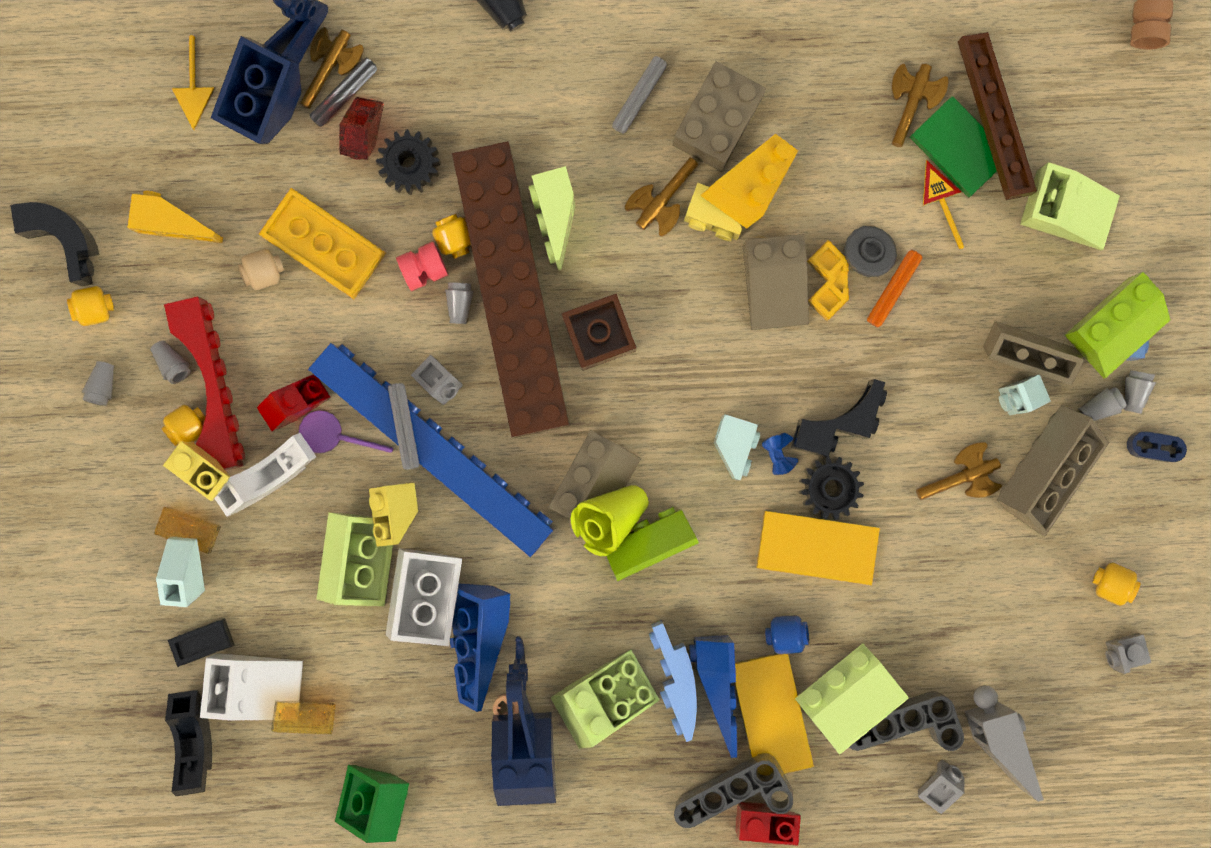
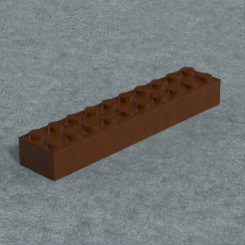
(510, 290)

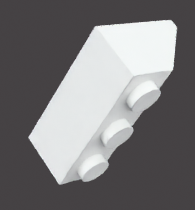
(423, 597)

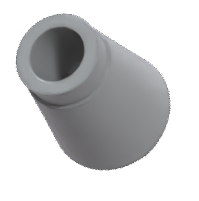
(458, 301)
(170, 363)
(99, 384)
(1137, 390)
(1104, 404)

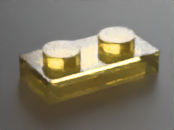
(180, 524)
(303, 717)

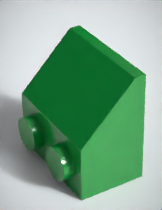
(371, 804)

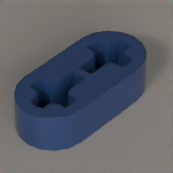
(1157, 440)

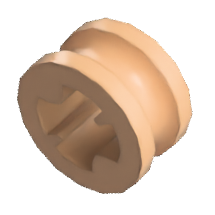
(497, 706)

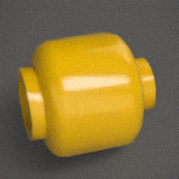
(452, 236)
(90, 306)
(183, 424)
(1116, 584)

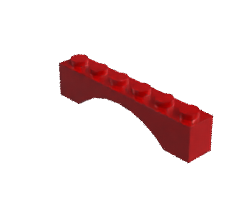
(192, 324)

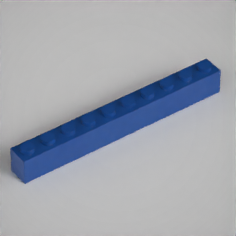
(435, 452)

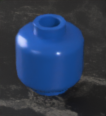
(787, 634)

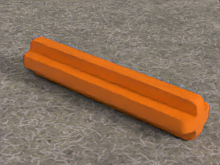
(894, 288)

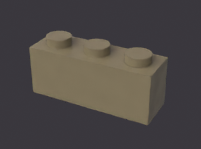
(1033, 353)

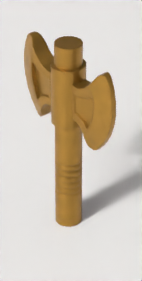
(333, 53)
(916, 88)
(655, 207)
(975, 472)

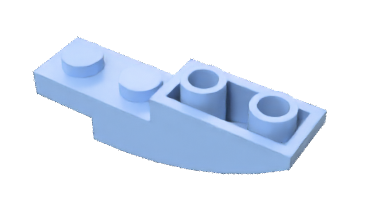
(681, 689)

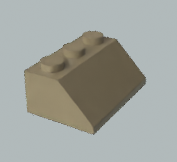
(596, 470)

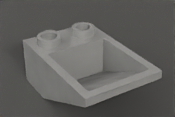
(1001, 736)

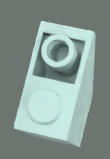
(1023, 395)
(734, 442)
(180, 573)

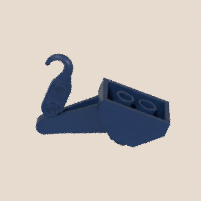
(265, 77)
(522, 745)

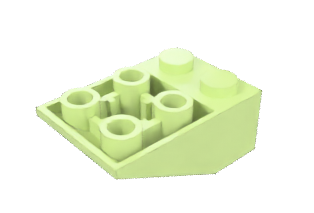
(555, 198)
(1070, 206)
(605, 700)

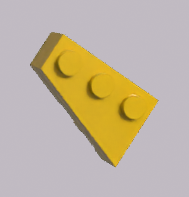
(752, 183)

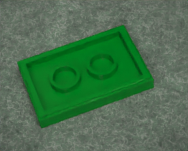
(957, 146)

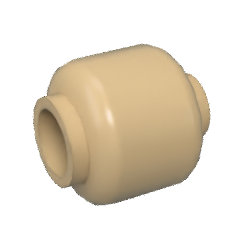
(260, 269)

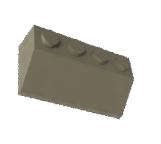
(1053, 469)

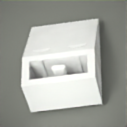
(248, 686)

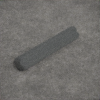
(343, 92)

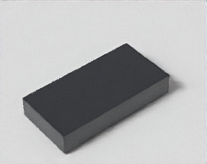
(201, 642)

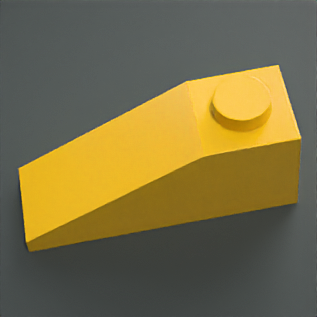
(158, 217)

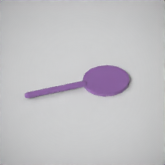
(324, 432)

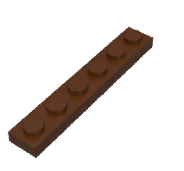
(997, 116)

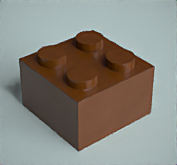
(599, 332)

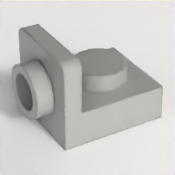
(437, 380)
(1127, 653)
(943, 787)

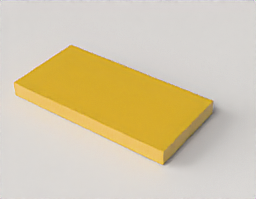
(322, 243)
(818, 548)
(771, 712)

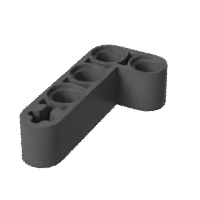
(923, 719)
(732, 796)

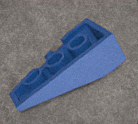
(478, 632)
(716, 668)

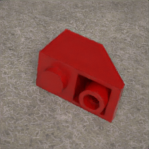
(292, 402)
(759, 824)

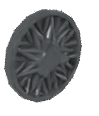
(870, 251)

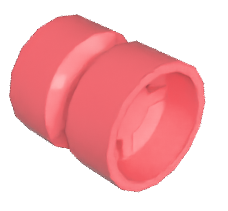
(422, 266)

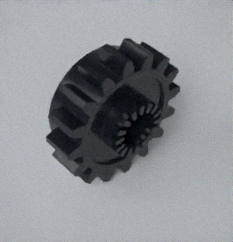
(401, 149)
(846, 493)

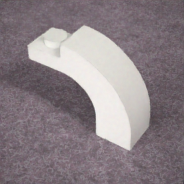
(265, 476)

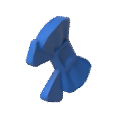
(774, 446)

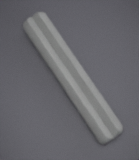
(639, 94)
(403, 426)

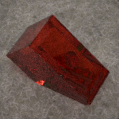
(360, 128)

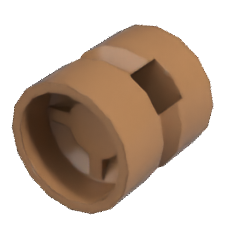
(1151, 24)

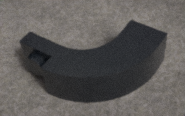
(41, 219)

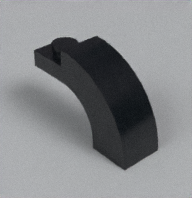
(191, 742)

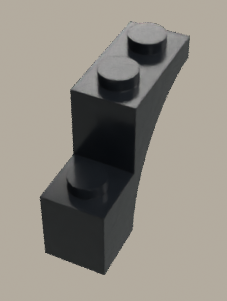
(859, 421)

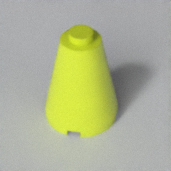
(608, 518)

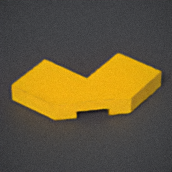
(834, 269)

